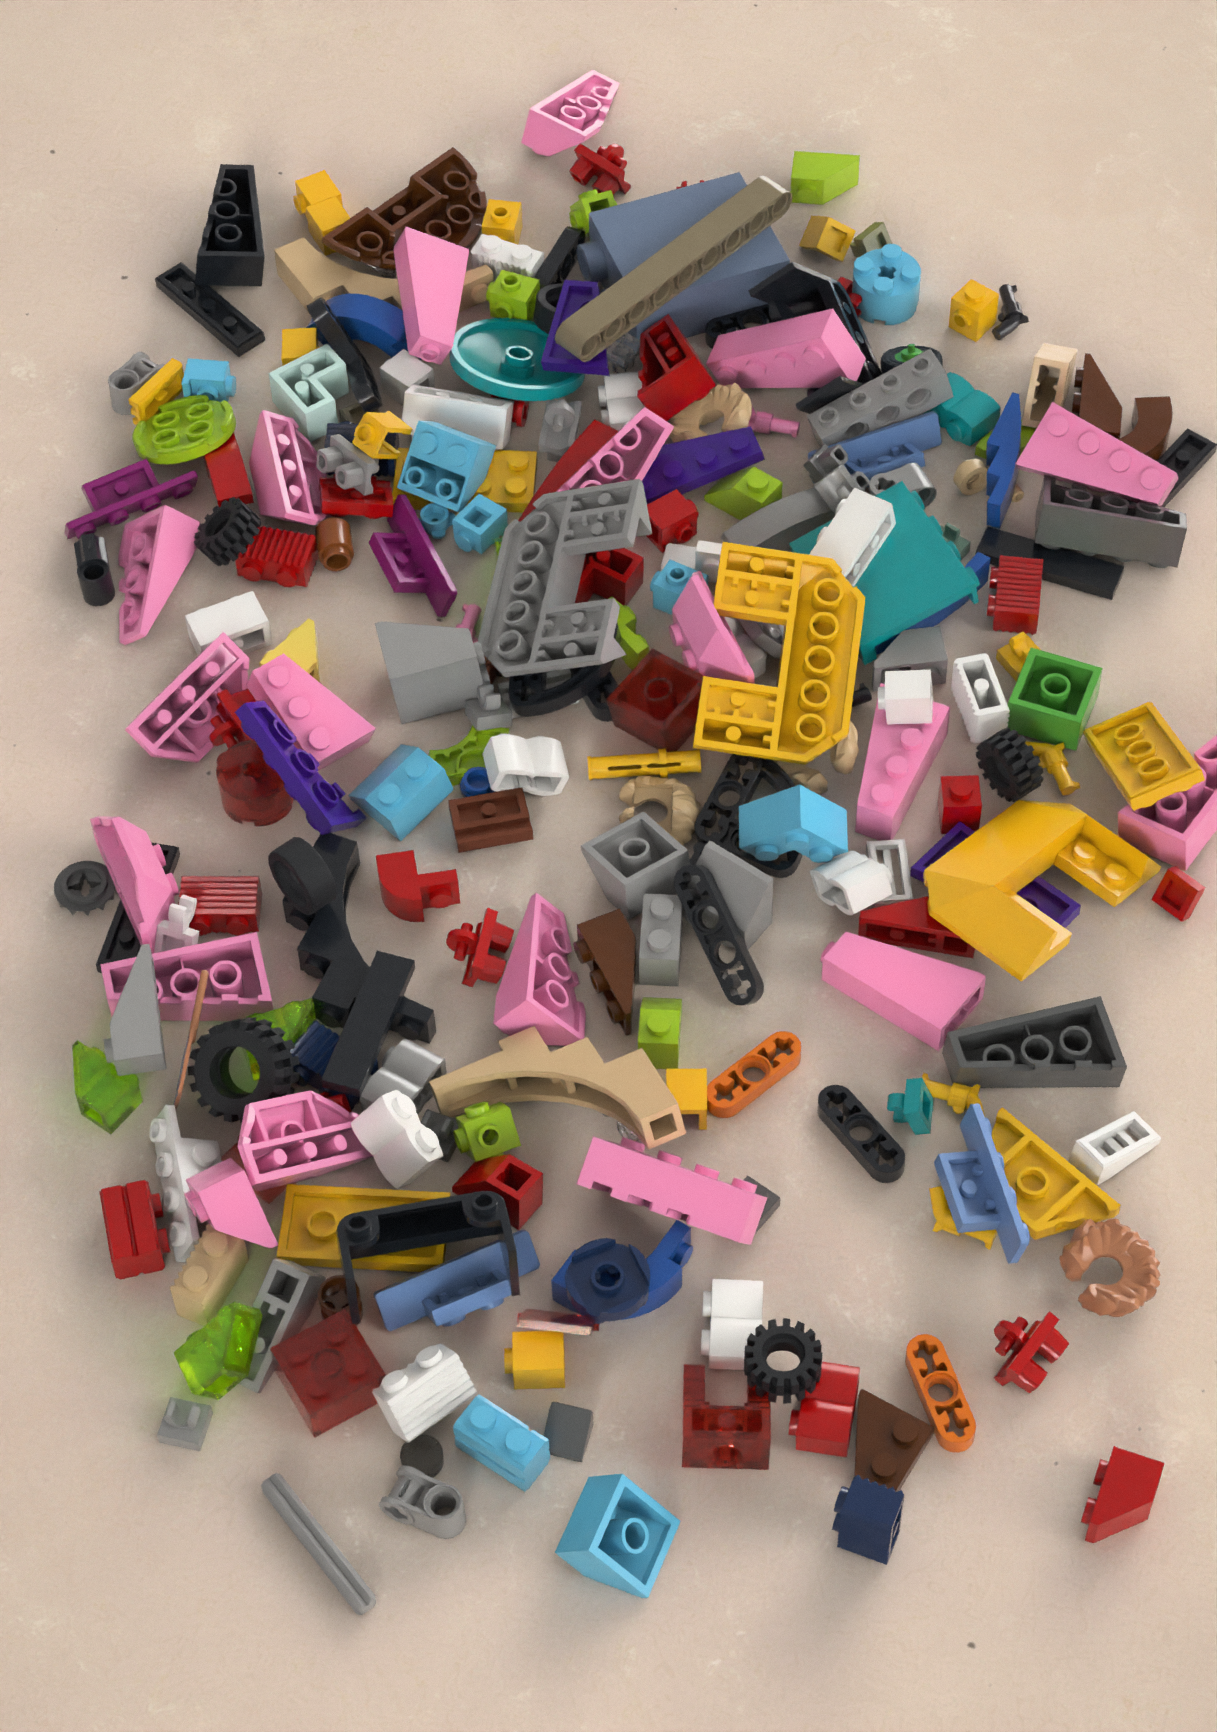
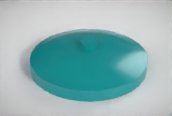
(505, 361)

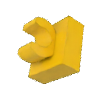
(1015, 653)

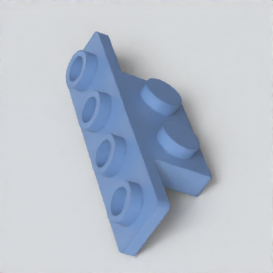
(891, 445)
(979, 1188)
(455, 1286)

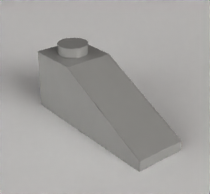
(136, 1022)
(285, 1306)

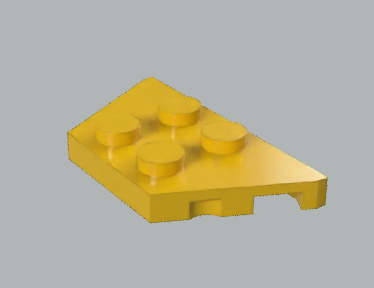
(1047, 1187)

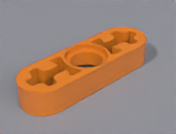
(748, 1090)
(938, 1411)

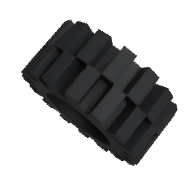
(227, 531)
(1009, 765)
(783, 1339)

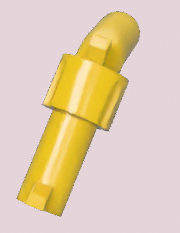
(1055, 763)
(957, 1095)
(945, 1221)

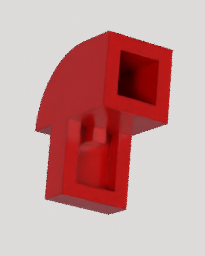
(408, 893)

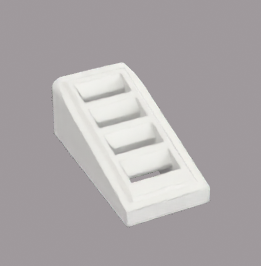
(1100, 1167)

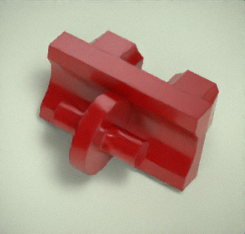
(605, 164)
(225, 732)
(476, 945)
(1040, 1338)

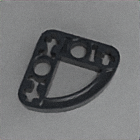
(560, 696)
(729, 819)

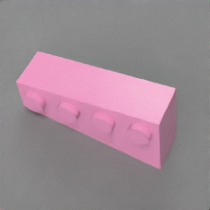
(787, 353)

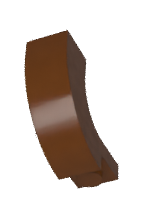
(1150, 426)

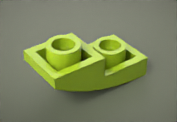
(633, 644)

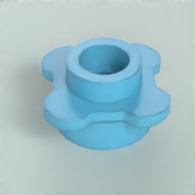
(436, 520)

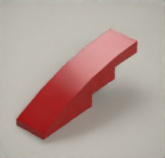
(574, 458)
(228, 473)

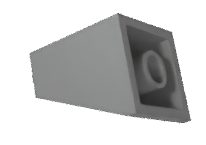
(431, 668)

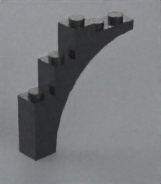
(332, 956)

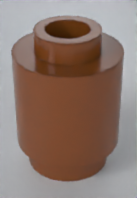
(334, 543)

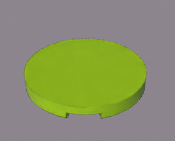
(184, 430)

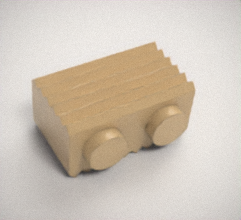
(208, 1275)

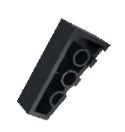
(232, 236)

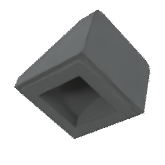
(568, 1431)

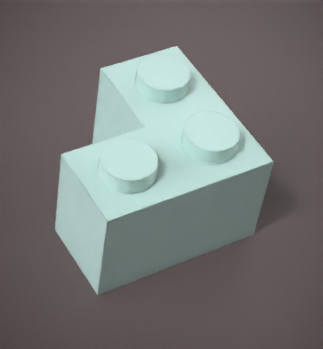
(309, 389)

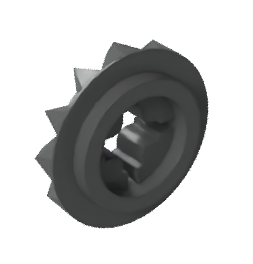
(69, 886)

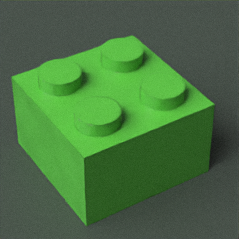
(1053, 698)

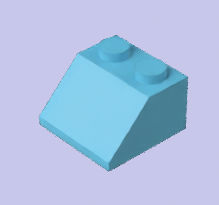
(403, 790)
(618, 1535)

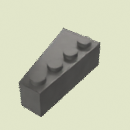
(1108, 525)
(1039, 1050)

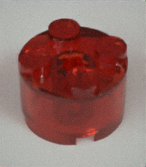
(250, 786)

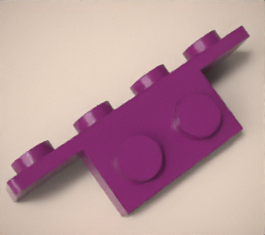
(126, 492)
(411, 558)

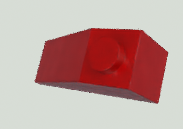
(911, 927)

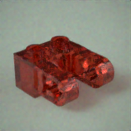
(723, 1434)

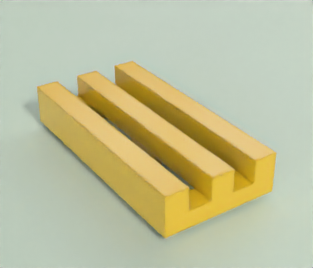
(157, 391)

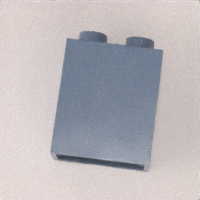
(638, 229)

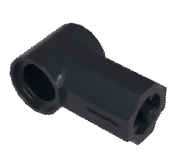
(94, 570)

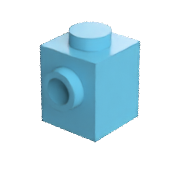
(669, 584)

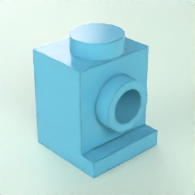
(208, 379)
(479, 524)

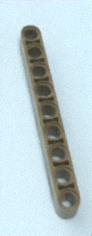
(673, 268)

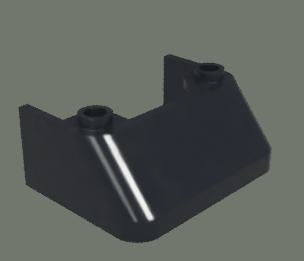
(803, 291)
(423, 1226)

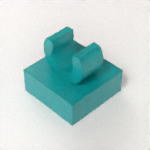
(913, 1106)

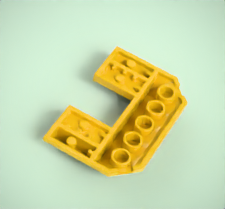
(816, 663)
(978, 879)

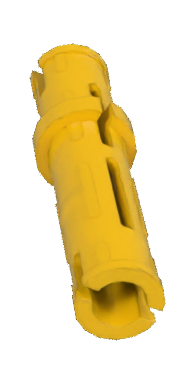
(644, 764)

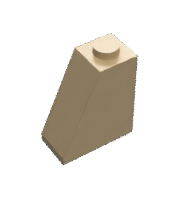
(1048, 381)

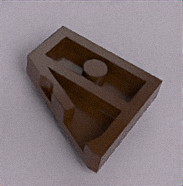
(887, 1441)

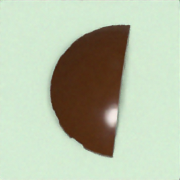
(438, 202)

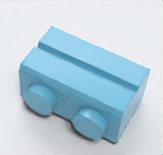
(501, 1442)

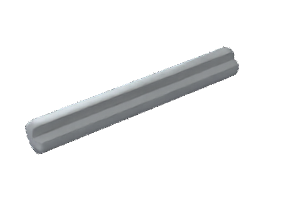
(318, 1544)

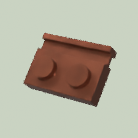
(490, 819)

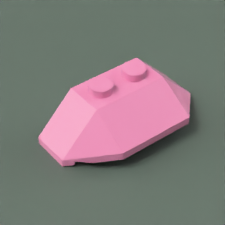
(285, 471)
(706, 636)
(179, 717)
(136, 874)
(296, 1139)

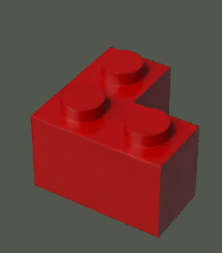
(611, 574)

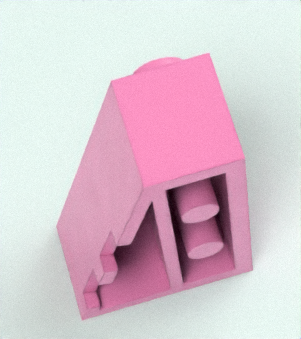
(309, 710)

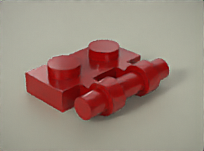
(343, 502)

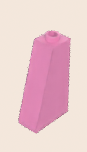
(430, 292)
(903, 986)

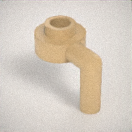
(972, 478)

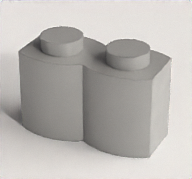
(406, 1070)

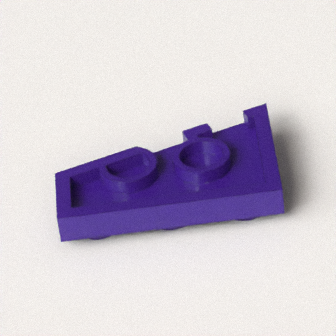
(555, 358)

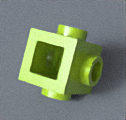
(589, 202)
(512, 296)
(497, 1124)

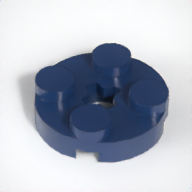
(603, 1302)

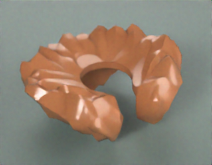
(1130, 1251)

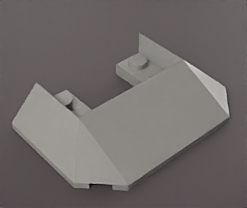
(531, 602)

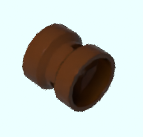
(333, 1297)

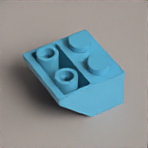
(445, 465)

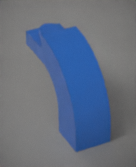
(368, 320)
(664, 1266)

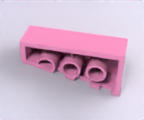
(626, 454)
(1086, 455)
(895, 770)
(1180, 823)
(234, 984)
(673, 1189)

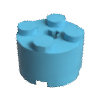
(888, 284)

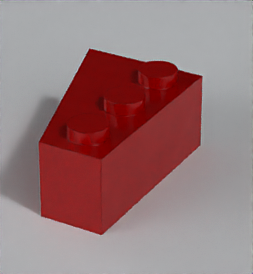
(671, 370)

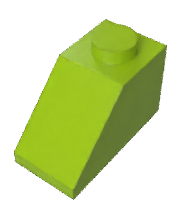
(822, 176)
(744, 492)
(660, 1031)

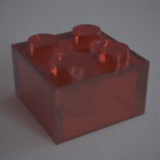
(657, 702)
(328, 1372)

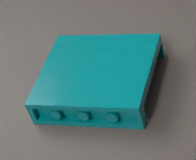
(909, 575)

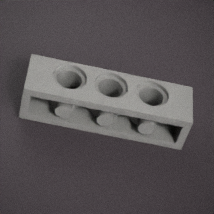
(883, 401)

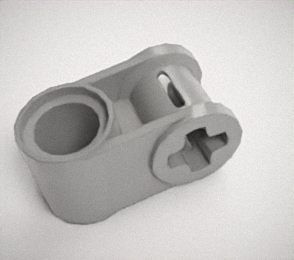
(129, 379)
(912, 477)
(417, 1500)

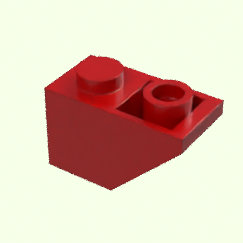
(510, 1178)
(1125, 1494)

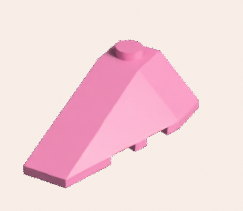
(569, 114)
(153, 559)
(538, 980)

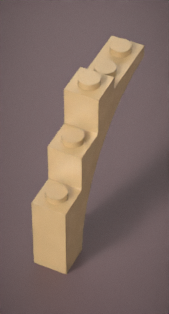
(316, 276)
(574, 1074)

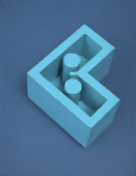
(793, 821)

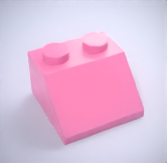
(229, 1203)

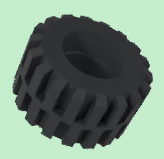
(212, 1066)

